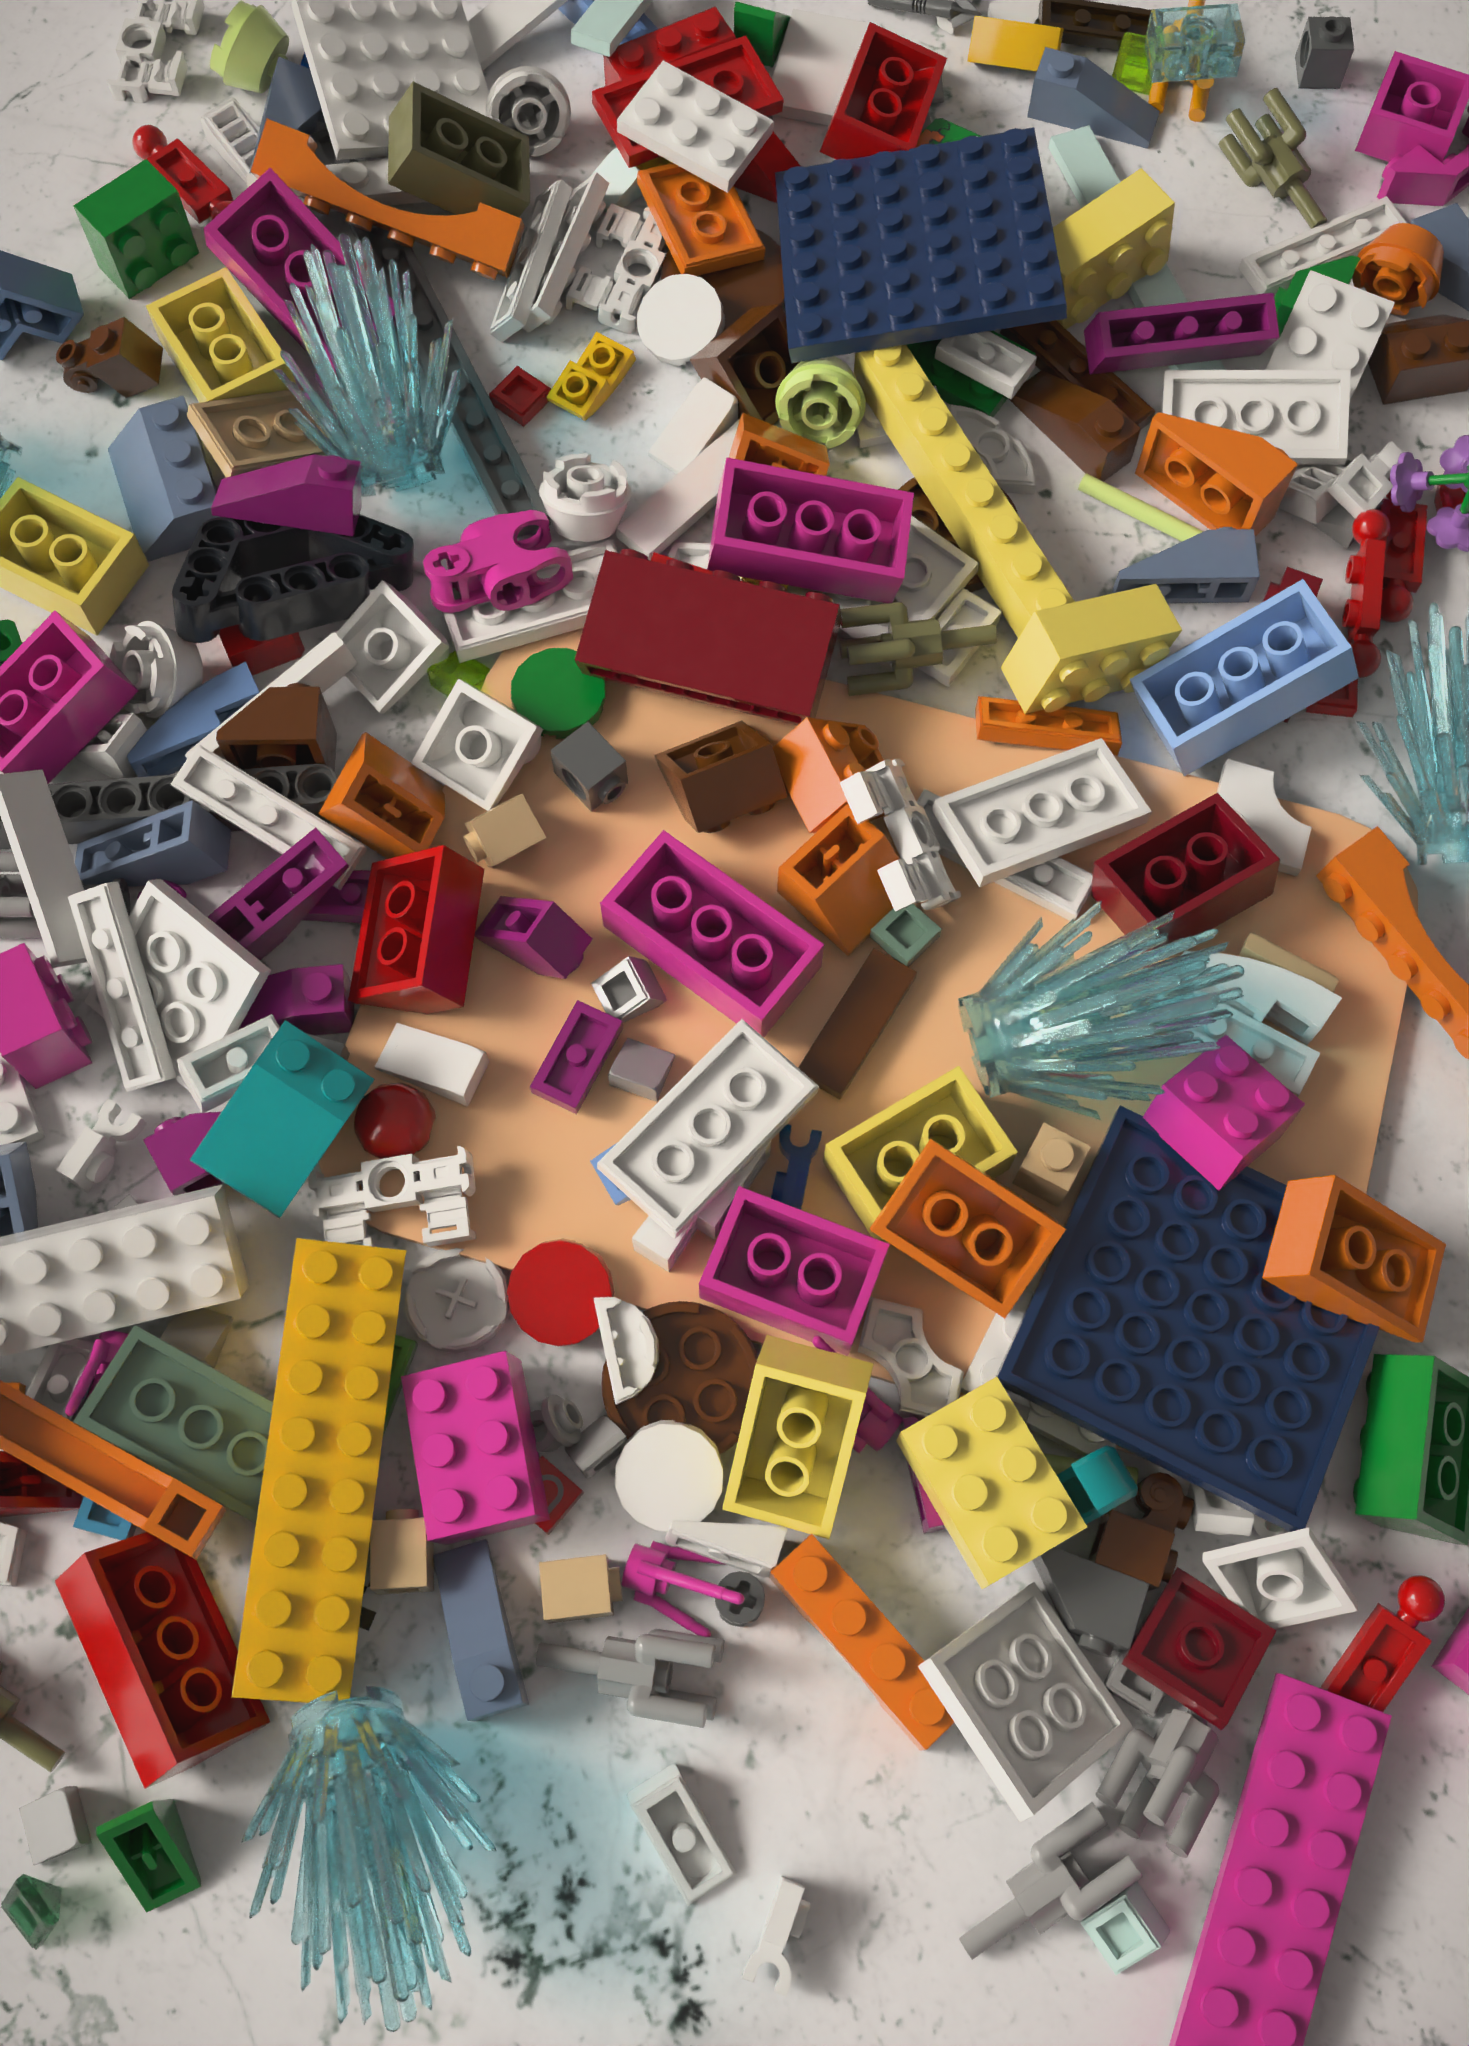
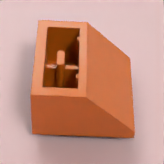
(777, 447)
(817, 759)
(385, 801)
(837, 879)

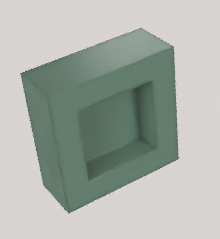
(905, 934)

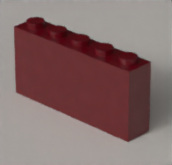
(709, 637)

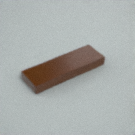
(857, 1023)

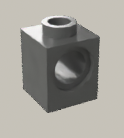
(1324, 52)
(590, 767)

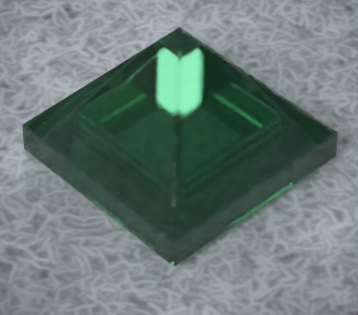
(33, 1908)

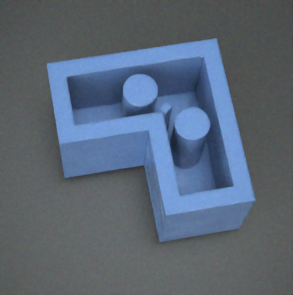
(35, 301)

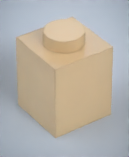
(503, 831)
(1051, 1164)
(401, 1554)
(579, 1588)

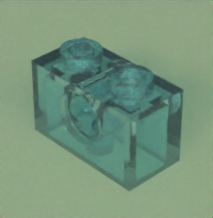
(1194, 42)

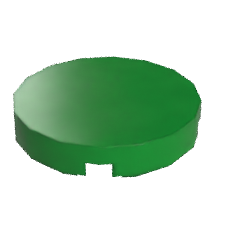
(556, 693)

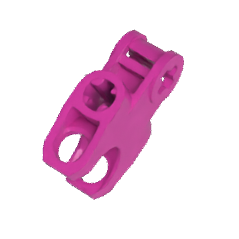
(496, 566)

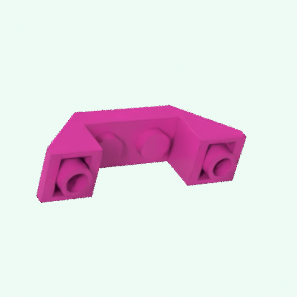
(1423, 179)

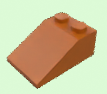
(1215, 472)
(968, 1228)
(1354, 1257)

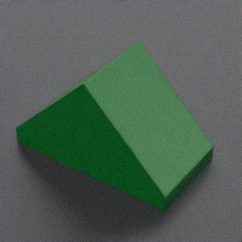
(763, 29)
(151, 1853)

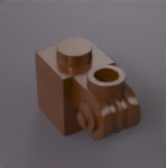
(115, 354)
(1144, 1545)

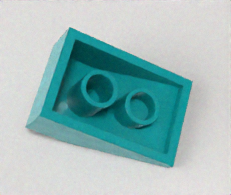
(282, 1119)

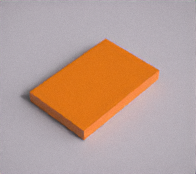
(699, 221)

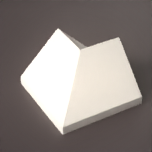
(1281, 1579)

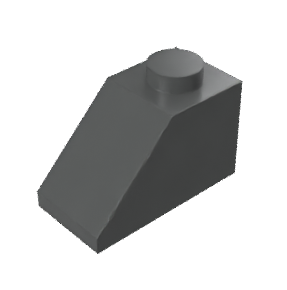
(1092, 1600)

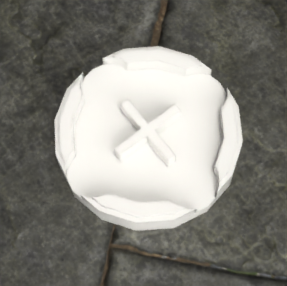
(679, 318)
(456, 1301)
(669, 1474)

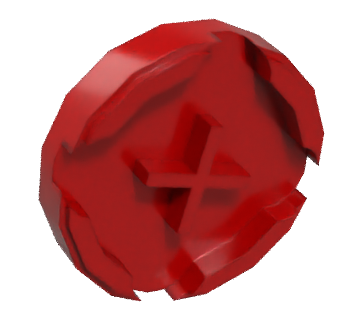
(555, 1291)

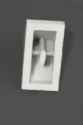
(112, 744)

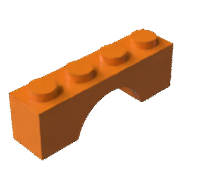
(863, 1638)

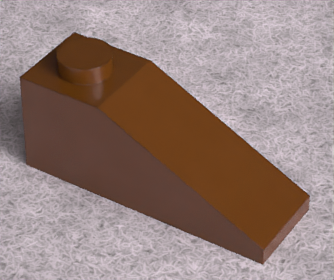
(1079, 423)

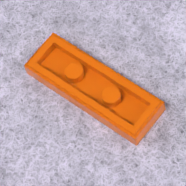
(1063, 729)

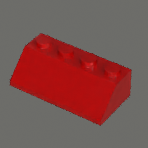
(158, 1654)

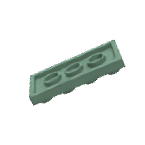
(183, 1420)

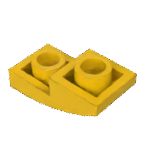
(1011, 43)
(592, 380)

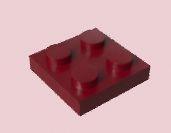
(1199, 1648)

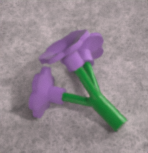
(1410, 481)

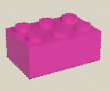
(56, 697)
(792, 1270)
(474, 1448)

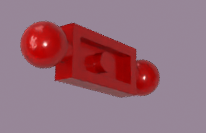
(198, 187)
(1402, 559)
(1366, 575)
(1387, 1646)

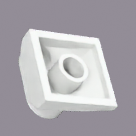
(390, 645)
(477, 745)

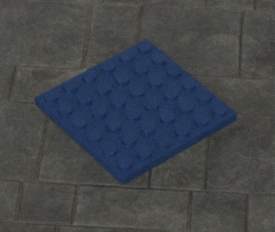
(917, 246)
(1176, 1342)

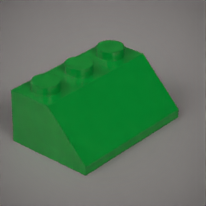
(1416, 1448)

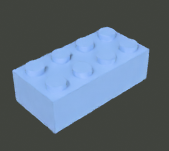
(1245, 677)

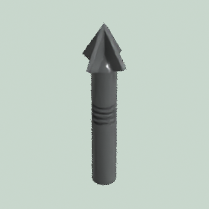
(958, 10)

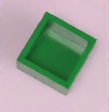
(137, 228)

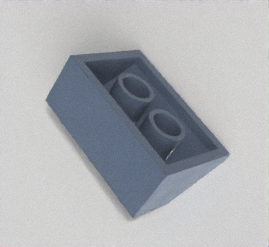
(163, 478)

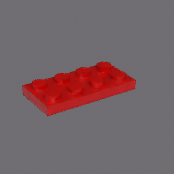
(728, 67)

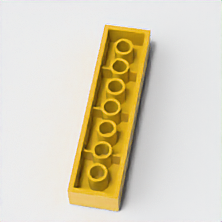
(320, 1473)

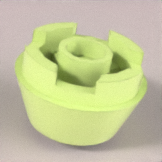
(249, 48)
(821, 401)

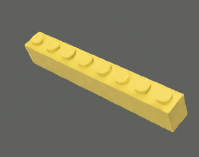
(959, 485)

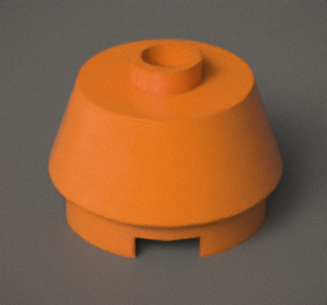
(1401, 267)

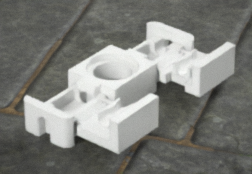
(144, 66)
(627, 289)
(920, 870)
(434, 1179)

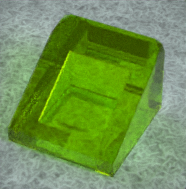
(1132, 64)
(447, 672)

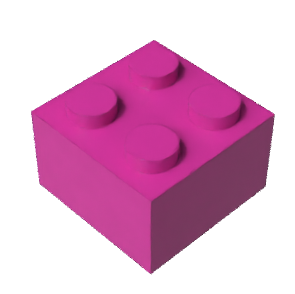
(1415, 107)
(35, 1020)
(1222, 1112)

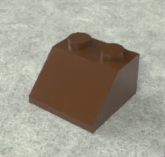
(1421, 358)
(750, 360)
(281, 730)
(722, 777)

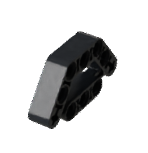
(283, 576)

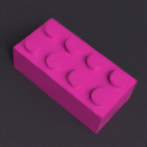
(264, 244)
(810, 531)
(711, 934)

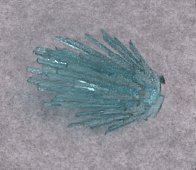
(376, 399)
(1434, 744)
(1063, 1016)
(360, 1849)

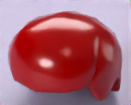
(394, 1120)

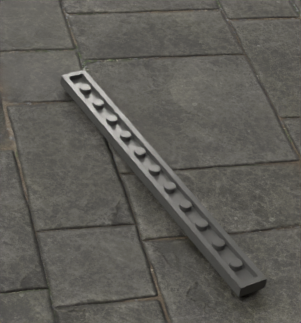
(475, 418)

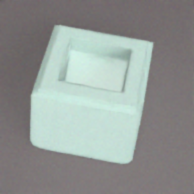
(623, 180)
(1127, 1928)

